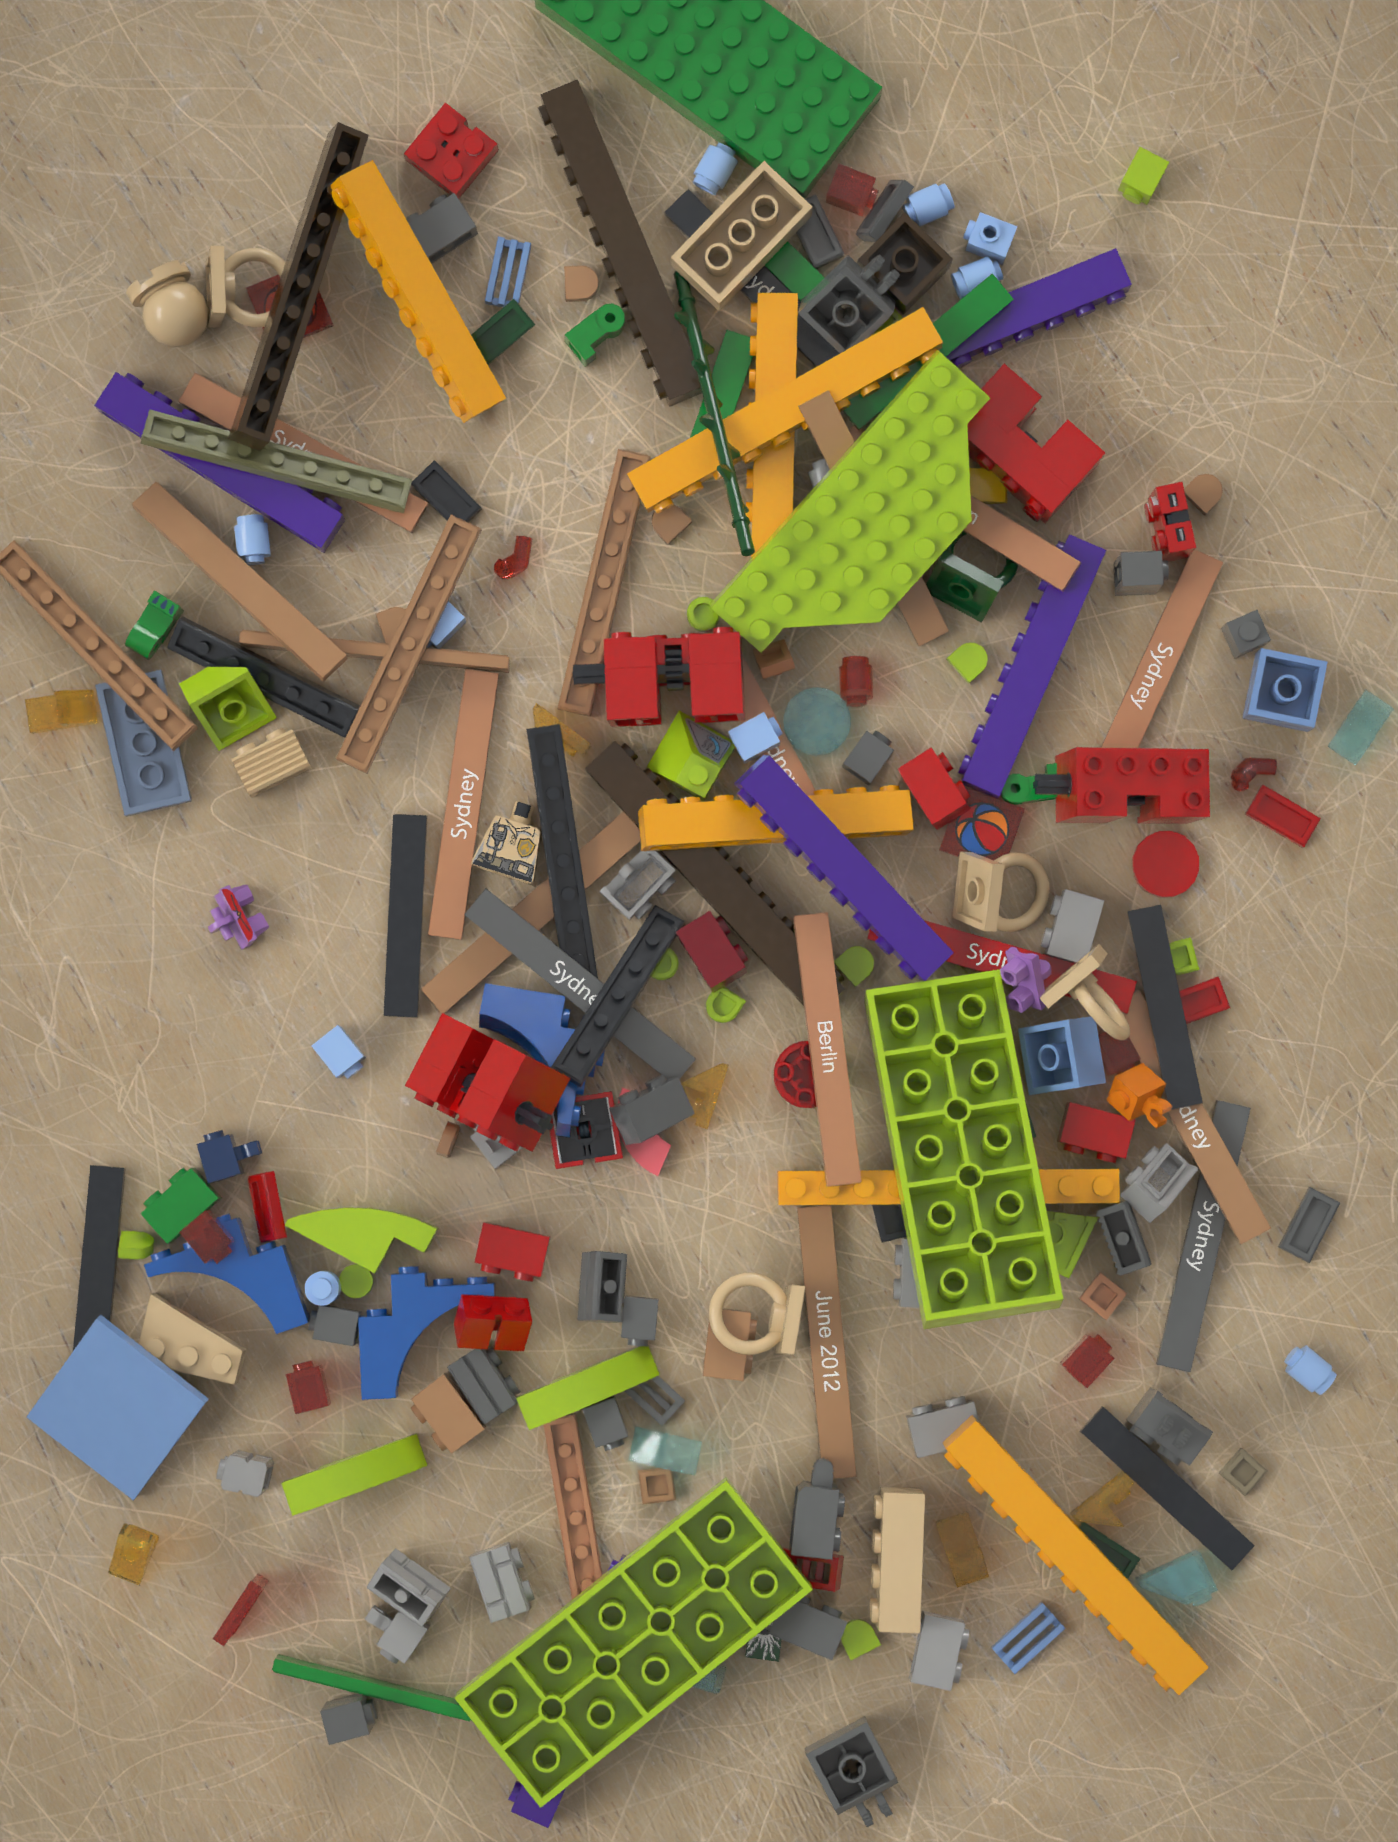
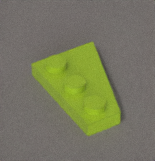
(1069, 1238)

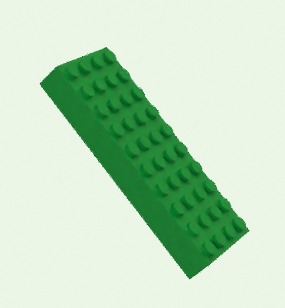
(733, 74)

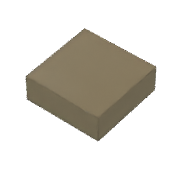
(1243, 1471)

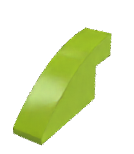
(363, 1233)
(587, 1386)
(354, 1474)

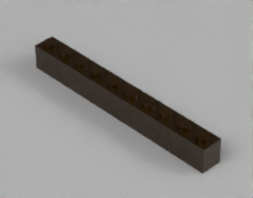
(622, 242)
(296, 291)
(708, 871)

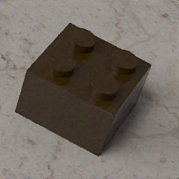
(913, 256)

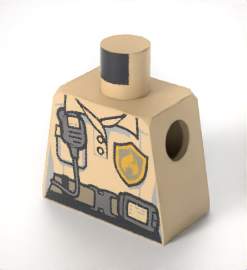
(511, 846)

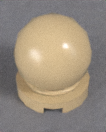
(171, 308)

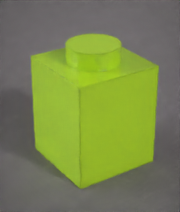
(1142, 176)

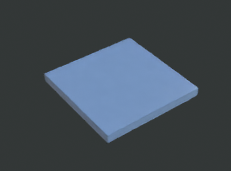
(117, 1407)

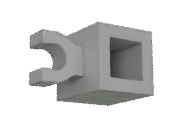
(493, 1150)
(399, 1635)

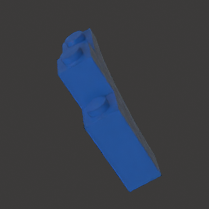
(541, 1028)
(264, 1277)
(388, 1338)

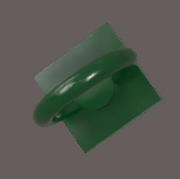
(965, 585)

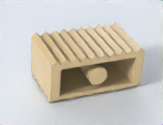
(271, 762)

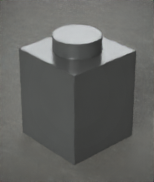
(1245, 634)
(868, 756)
(639, 1320)
(335, 1324)
(606, 1423)

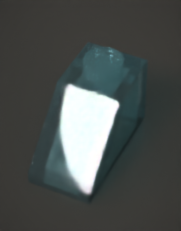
(1181, 1579)

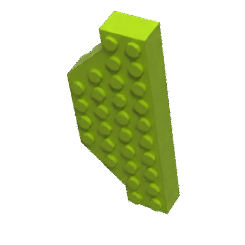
(869, 520)

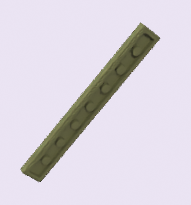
(277, 462)

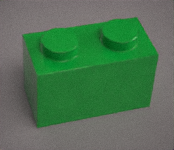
(179, 1204)

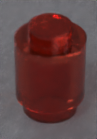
(856, 680)

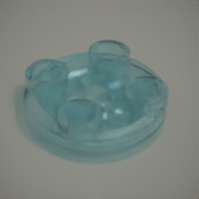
(817, 721)

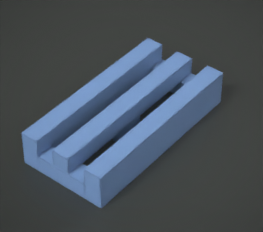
(513, 245)
(1035, 1649)

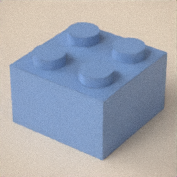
(1284, 690)
(1061, 1055)

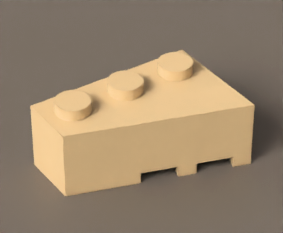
(189, 1344)

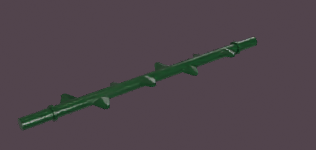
(713, 419)

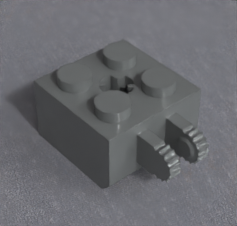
(855, 287)
(1169, 1426)
(815, 1514)
(872, 1774)

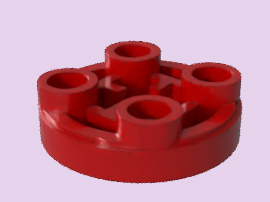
(794, 1076)

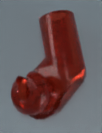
(517, 562)
(1248, 769)

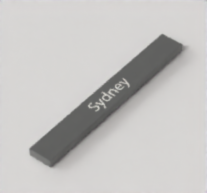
(574, 982)
(1199, 1252)

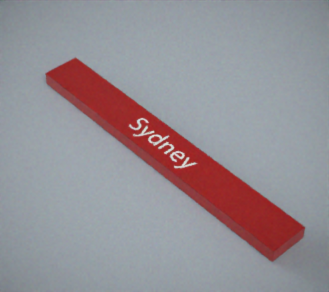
(989, 955)

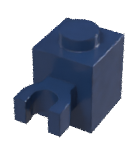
(222, 1157)

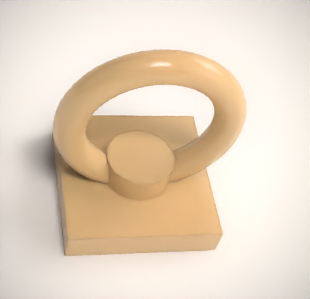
(221, 284)
(980, 891)
(1082, 985)
(783, 1318)

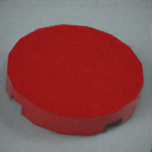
(1165, 864)

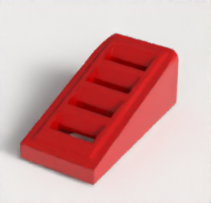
(818, 1583)

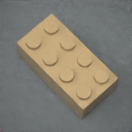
(741, 236)
(899, 1560)

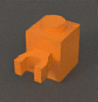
(1139, 1093)

